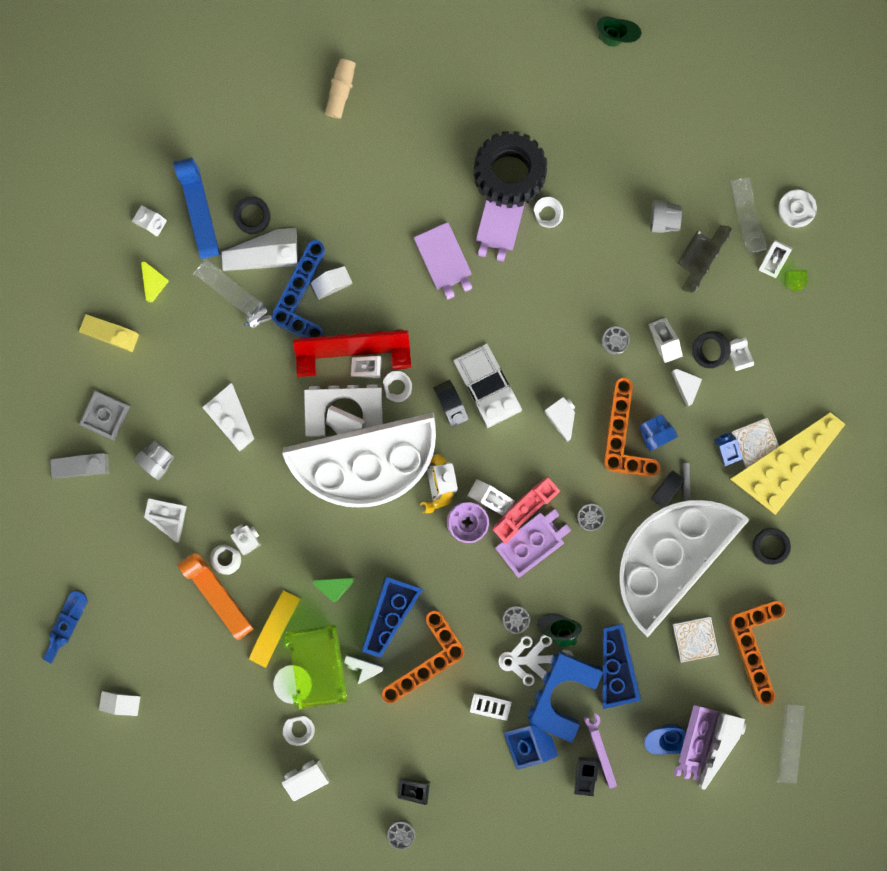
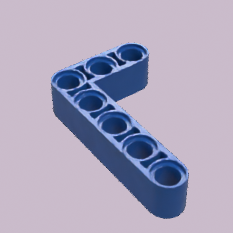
(190, 178)
(298, 293)

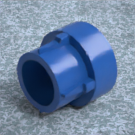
(657, 432)

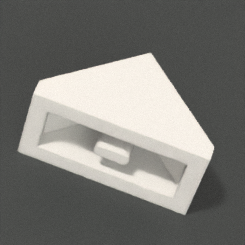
(775, 258)
(331, 282)
(366, 367)
(687, 385)
(119, 703)

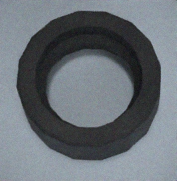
(250, 201)
(723, 343)
(667, 489)
(785, 541)

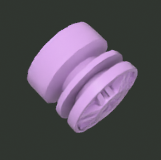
(475, 530)

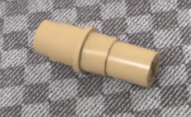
(340, 88)

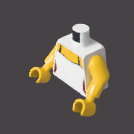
(442, 483)

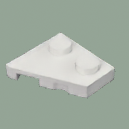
(166, 517)

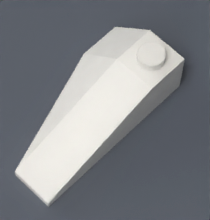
(267, 251)
(725, 737)

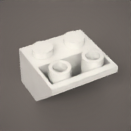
(306, 780)

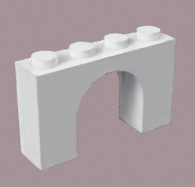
(319, 400)

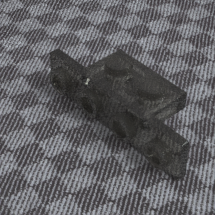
(700, 255)

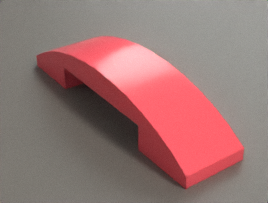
(524, 509)

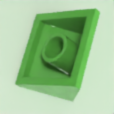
(334, 587)

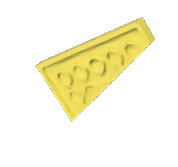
(782, 470)

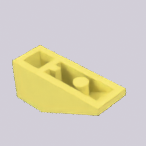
(109, 332)

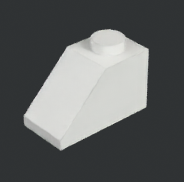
(665, 340)
(562, 417)

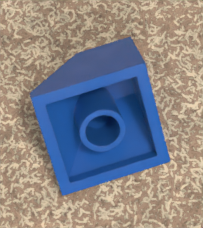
(530, 746)

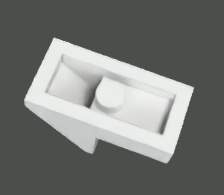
(368, 669)

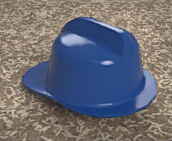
(665, 740)

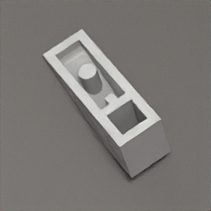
(80, 466)

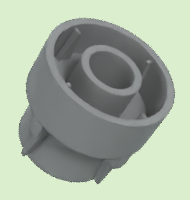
(665, 216)
(154, 459)

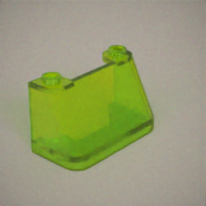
(316, 667)

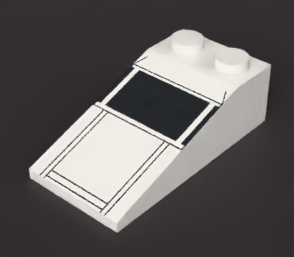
(487, 385)

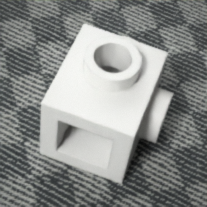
(245, 538)

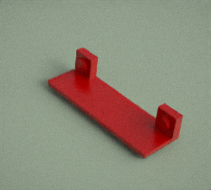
(343, 345)

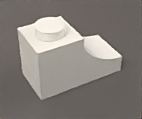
(490, 497)

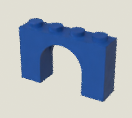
(564, 668)

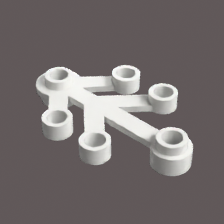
(530, 659)

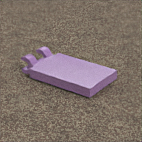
(499, 228)
(444, 259)
(532, 543)
(697, 742)
(600, 750)

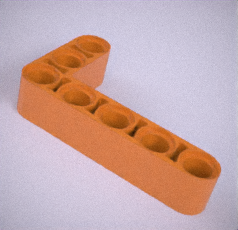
(613, 433)
(197, 569)
(752, 647)
(429, 663)

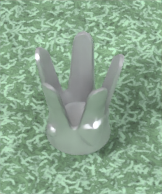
(256, 320)

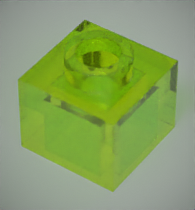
(796, 280)

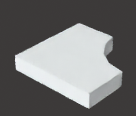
(342, 421)

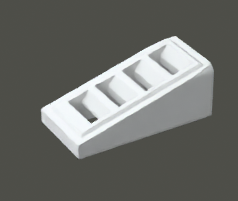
(473, 709)

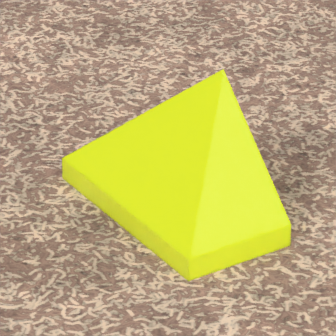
(153, 282)

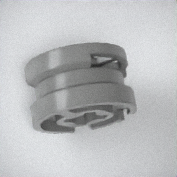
(615, 340)
(590, 517)
(516, 619)
(401, 835)

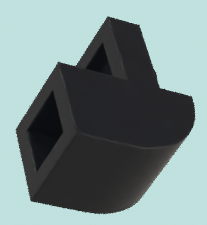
(451, 403)
(586, 776)

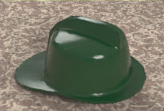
(615, 31)
(560, 629)

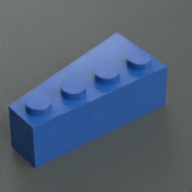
(388, 614)
(619, 676)

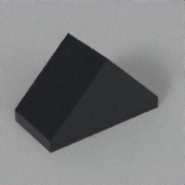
(414, 791)

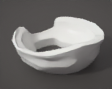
(551, 202)
(397, 375)
(235, 564)
(298, 741)

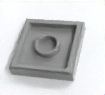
(104, 415)

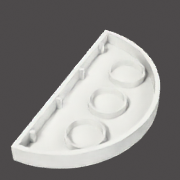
(365, 464)
(671, 555)

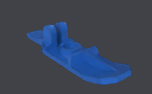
(69, 615)

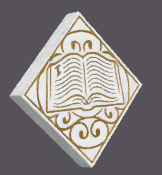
(755, 441)
(695, 639)

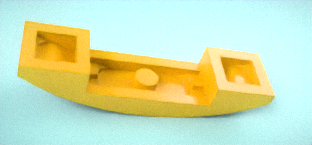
(274, 628)

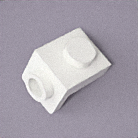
(149, 220)
(740, 354)

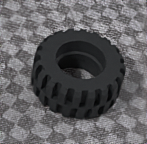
(514, 146)

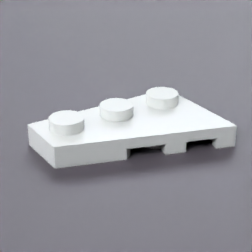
(229, 416)

